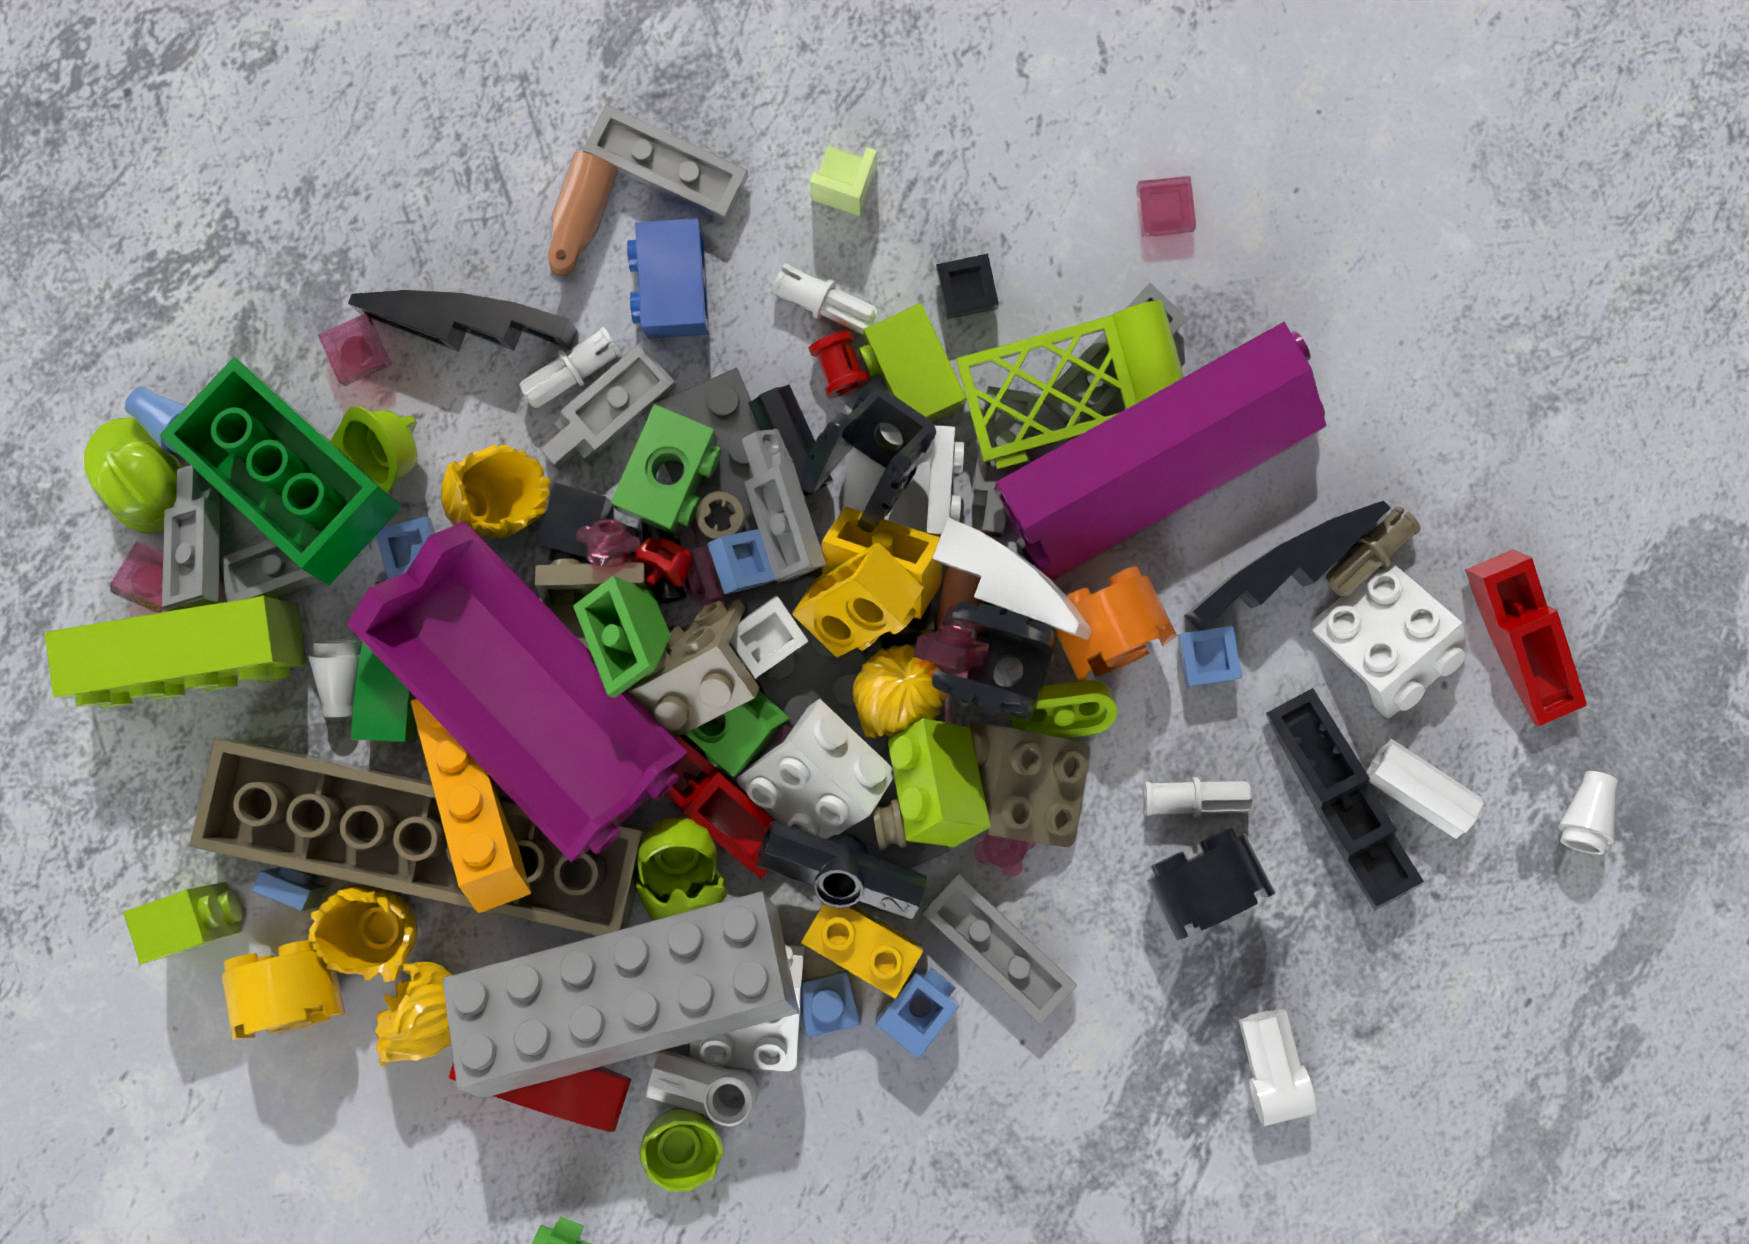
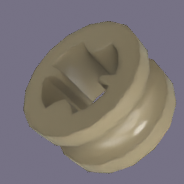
(705, 513)
(889, 825)

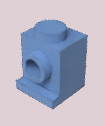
(914, 1030)

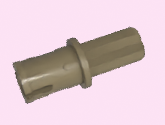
(1372, 552)

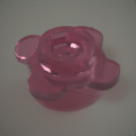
(608, 543)
(1009, 860)

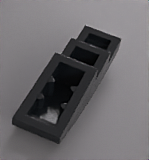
(450, 315)
(1301, 557)
(1344, 799)

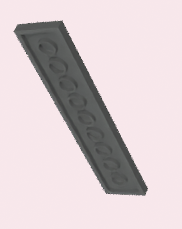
(812, 669)

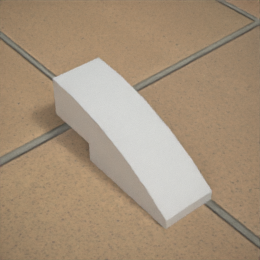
(1008, 579)

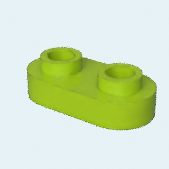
(1071, 710)

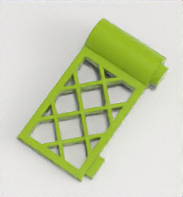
(1141, 357)

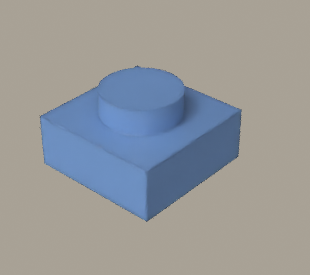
(402, 543)
(741, 561)
(1209, 656)
(289, 887)
(828, 1003)

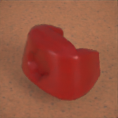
(664, 560)

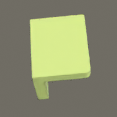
(844, 179)

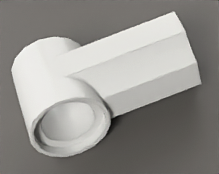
(1279, 1083)
(696, 1086)

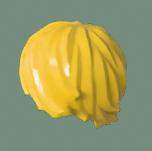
(495, 491)
(895, 691)
(364, 932)
(417, 1017)

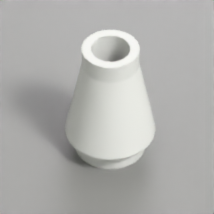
(335, 675)
(1591, 815)

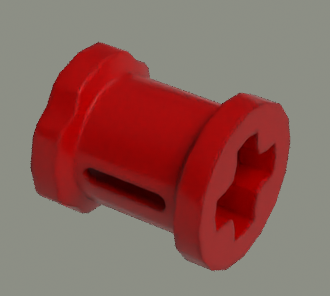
(839, 364)

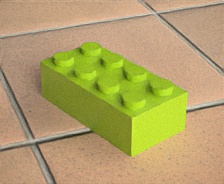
(176, 652)

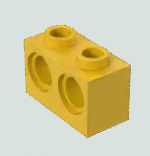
(859, 601)
(864, 946)

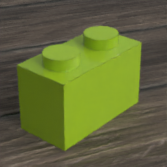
(913, 363)
(938, 783)
(183, 921)

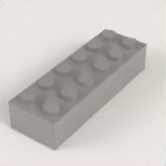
(619, 996)

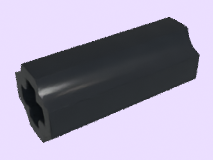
(781, 411)

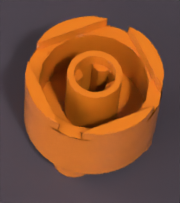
(1121, 624)

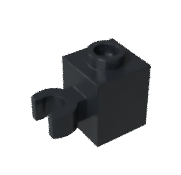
(566, 513)

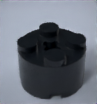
(1210, 884)

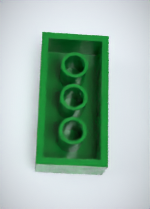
(280, 472)

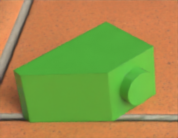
(622, 632)

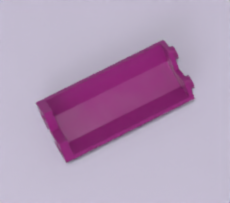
(1164, 452)
(517, 691)

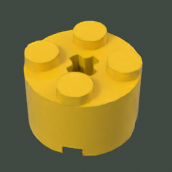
(280, 991)

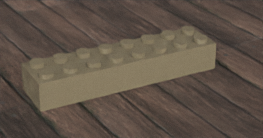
(391, 836)

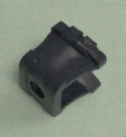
(863, 432)
(1008, 636)

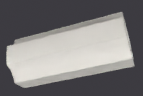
(1424, 789)

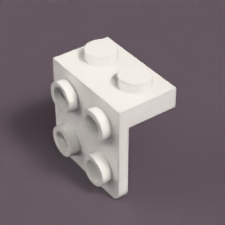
(927, 499)
(1393, 638)
(819, 776)
(761, 1046)

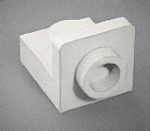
(766, 637)

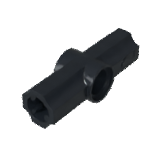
(841, 870)

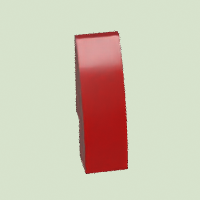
(1527, 635)
(720, 806)
(584, 1098)

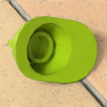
(378, 443)
(132, 474)

